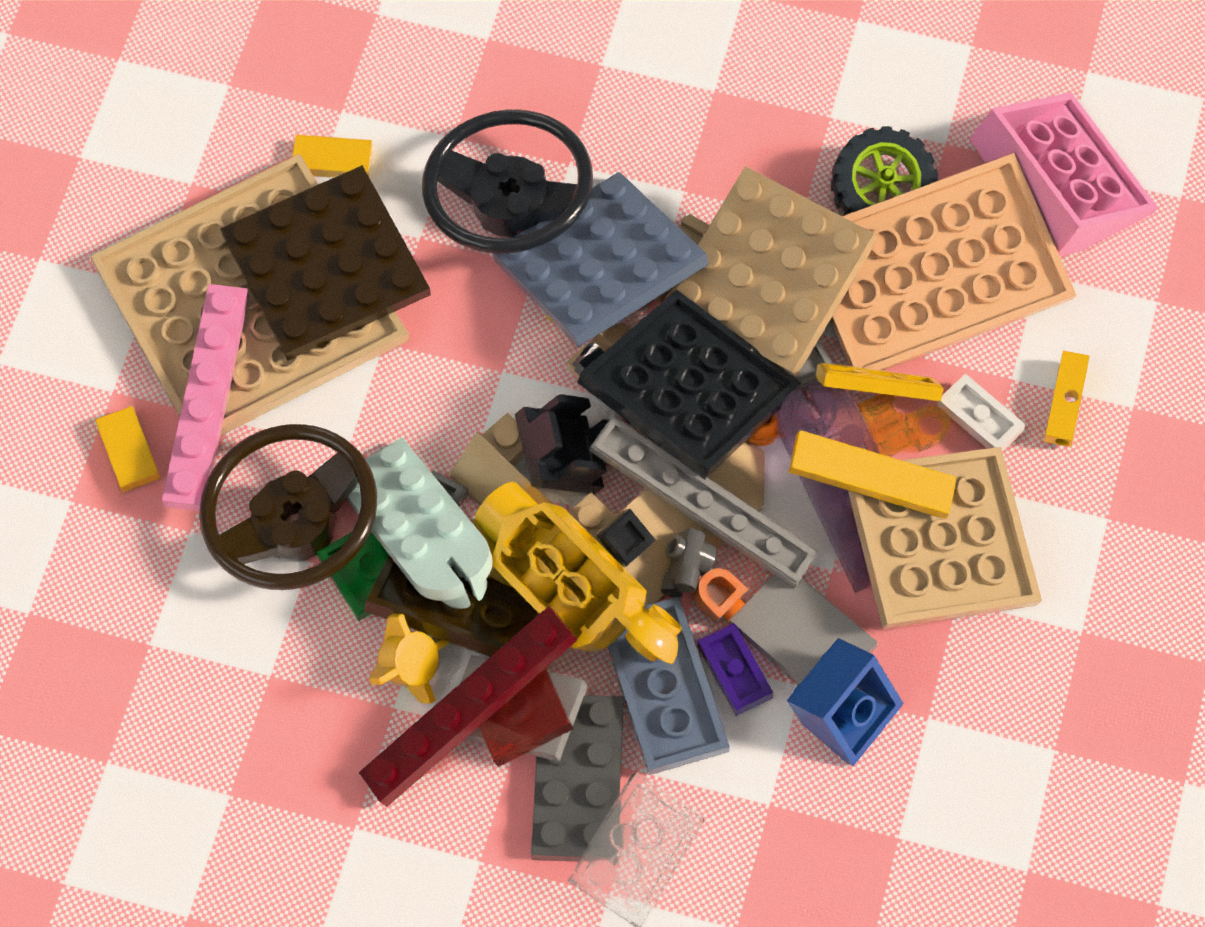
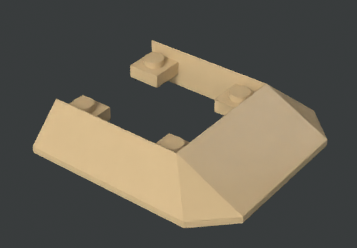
(490, 462)

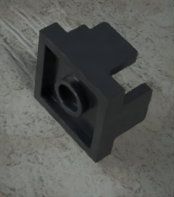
(558, 445)

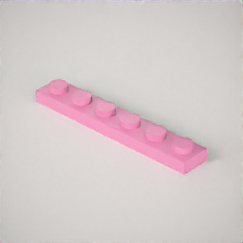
(205, 396)

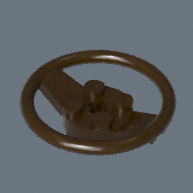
(312, 497)

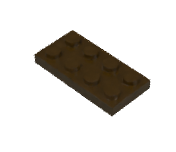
(480, 627)

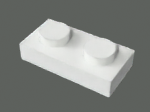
(981, 414)

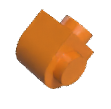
(719, 594)

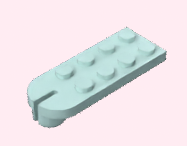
(425, 528)

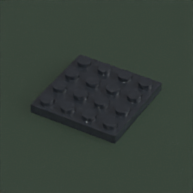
(689, 383)

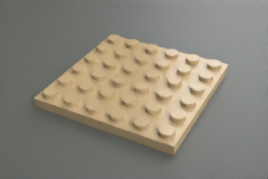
(161, 291)

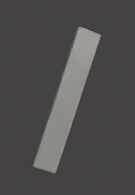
(704, 501)

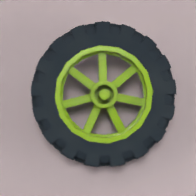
(877, 143)

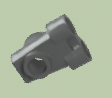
(689, 560)

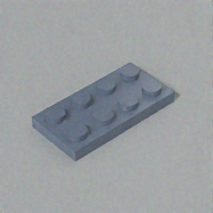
(669, 702)

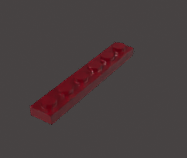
(467, 706)

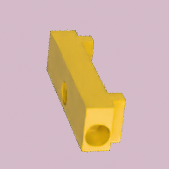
(1062, 413)

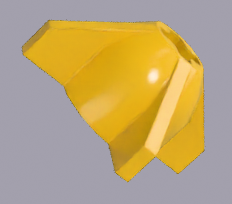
(407, 659)

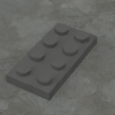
(581, 787)

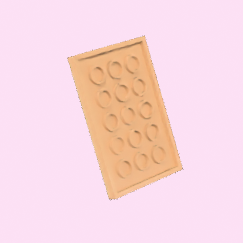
(949, 267)

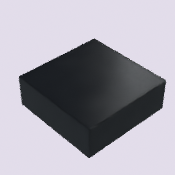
(626, 537)

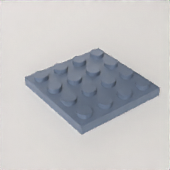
(606, 262)

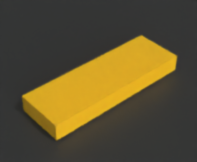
(879, 381)

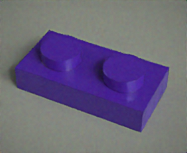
(735, 669)

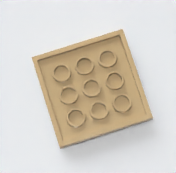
(776, 267)
(954, 565)

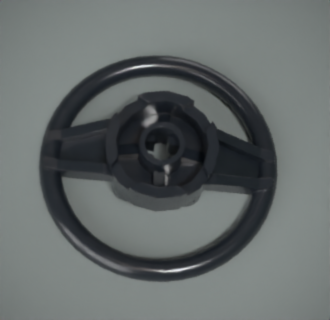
(506, 190)

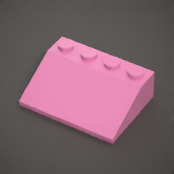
(1070, 169)

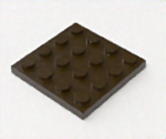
(325, 262)

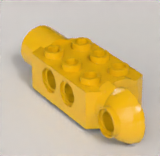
(566, 568)

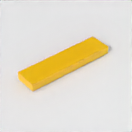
(872, 474)

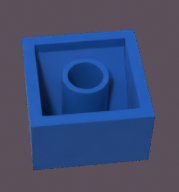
(846, 700)

